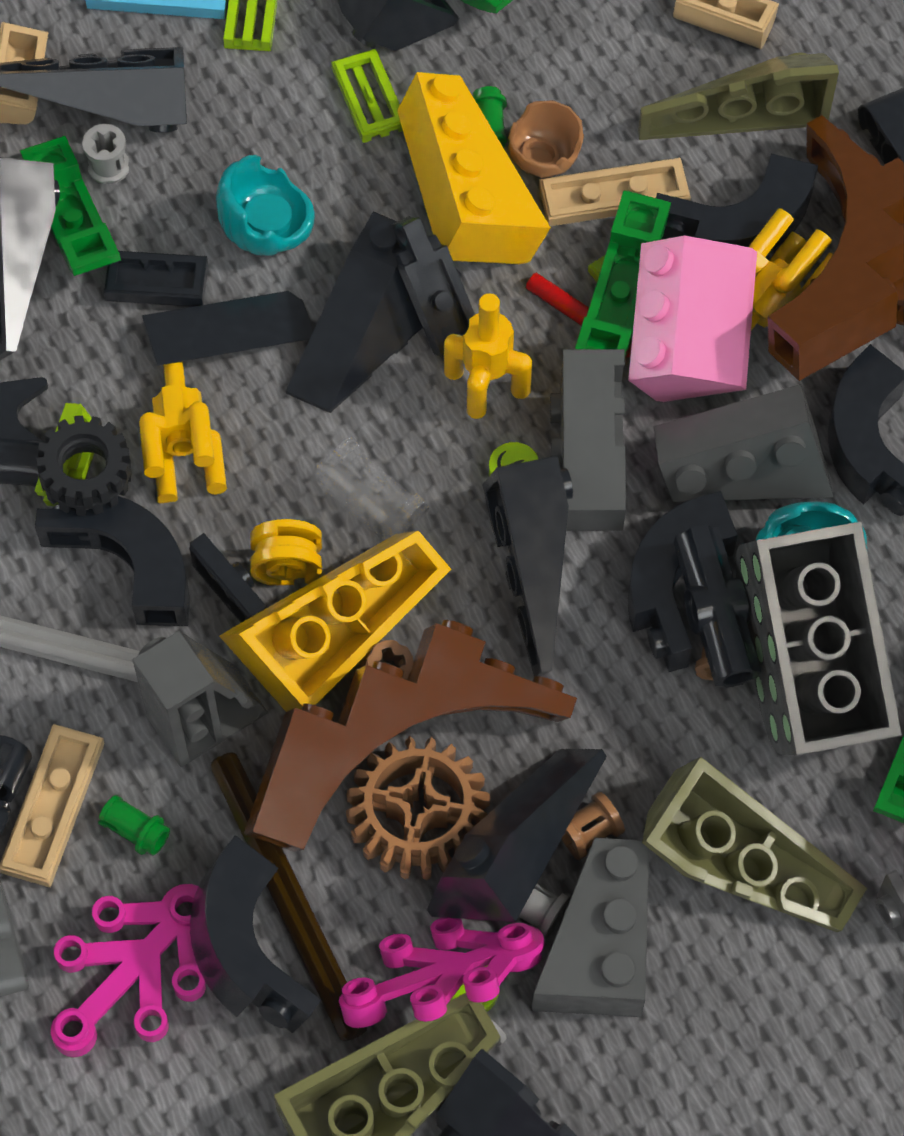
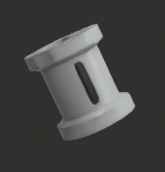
(109, 150)
(544, 909)

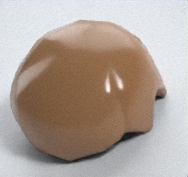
(546, 139)

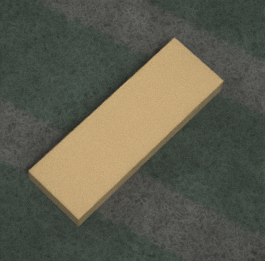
(599, 192)
(51, 805)

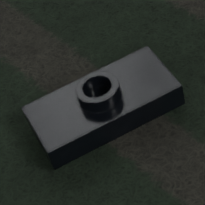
(157, 279)
(228, 581)

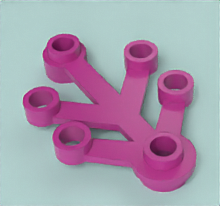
(510, 950)
(137, 960)

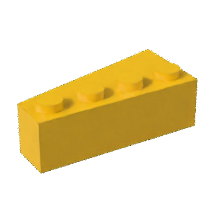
(466, 176)
(329, 625)

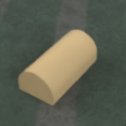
(737, 19)
(19, 44)

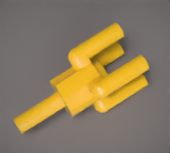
(780, 277)
(487, 356)
(178, 429)

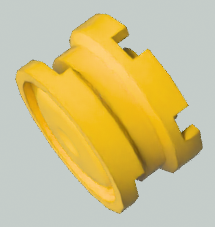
(285, 552)

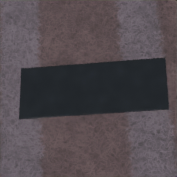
(227, 327)

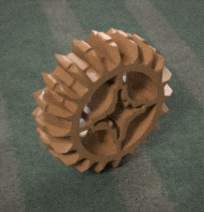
(397, 803)

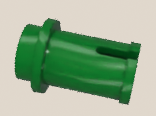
(492, 106)
(143, 831)

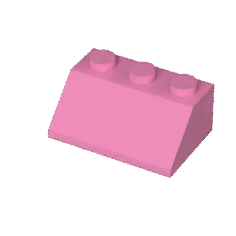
(692, 318)

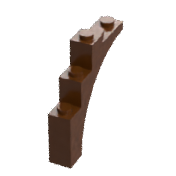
(855, 291)
(317, 753)

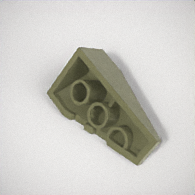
(763, 97)
(737, 845)
(392, 1081)

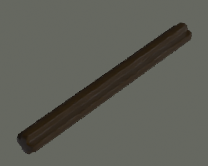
(288, 896)

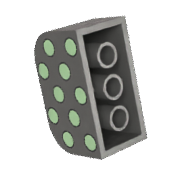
(817, 640)

